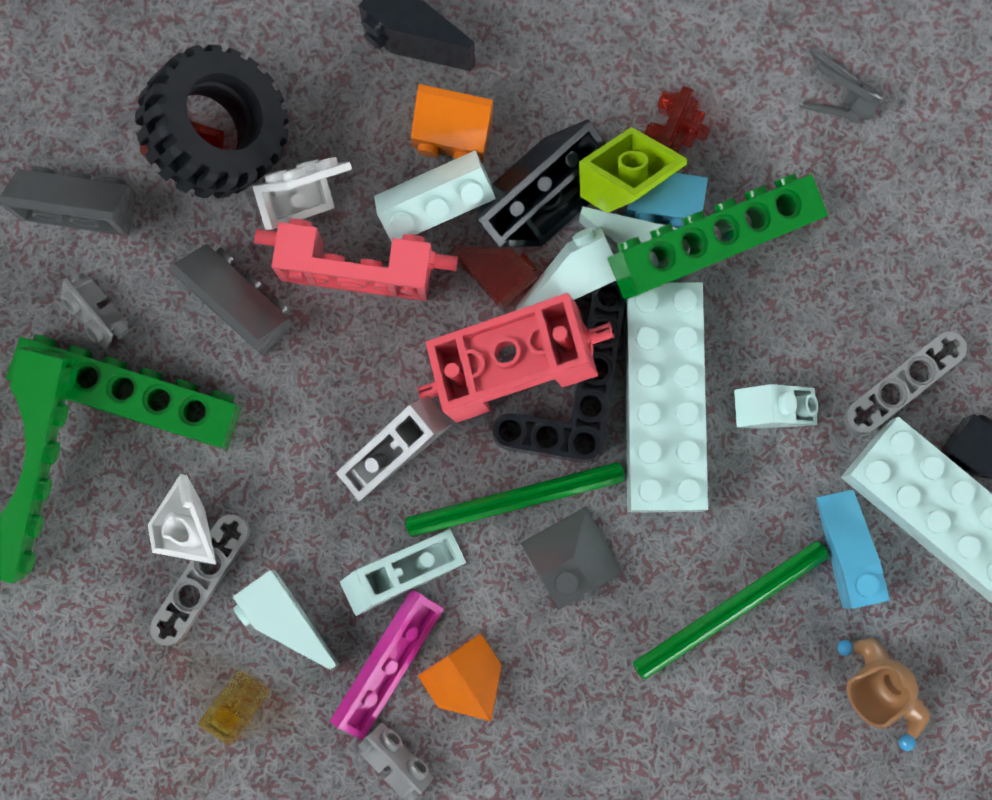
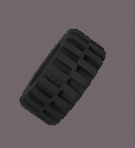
(244, 95)

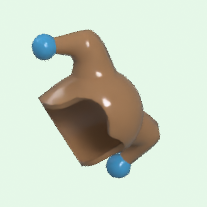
(885, 691)

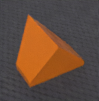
(465, 680)

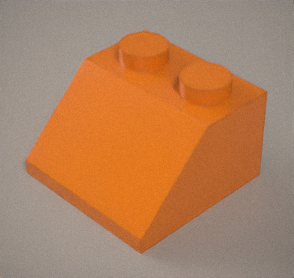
(450, 123)

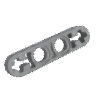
(905, 383)
(197, 577)

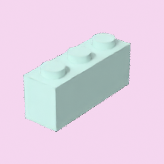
(434, 197)

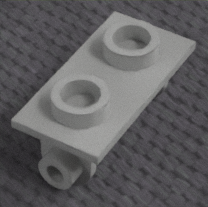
(98, 323)
(409, 773)

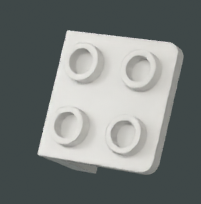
(297, 191)

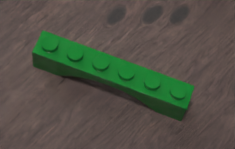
(40, 387)

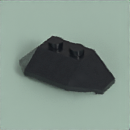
(540, 189)

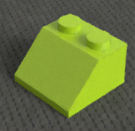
(626, 170)

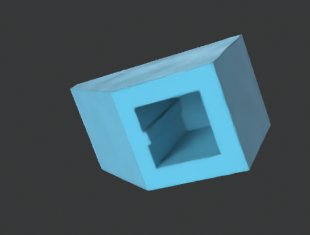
(670, 200)

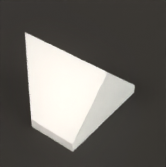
(182, 525)

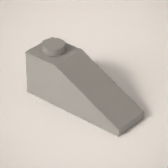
(393, 447)

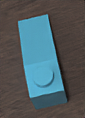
(851, 551)

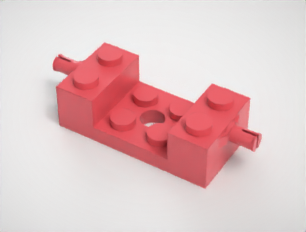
(300, 261)
(548, 345)

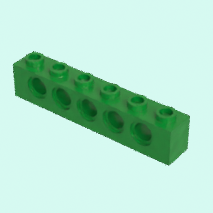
(799, 204)
(214, 429)

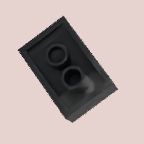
(416, 32)

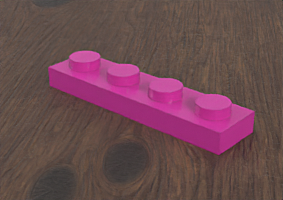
(386, 665)

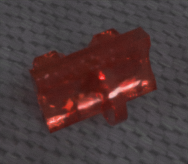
(683, 122)

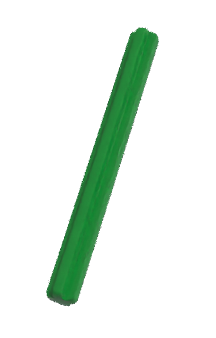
(514, 499)
(730, 610)

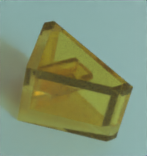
(234, 708)

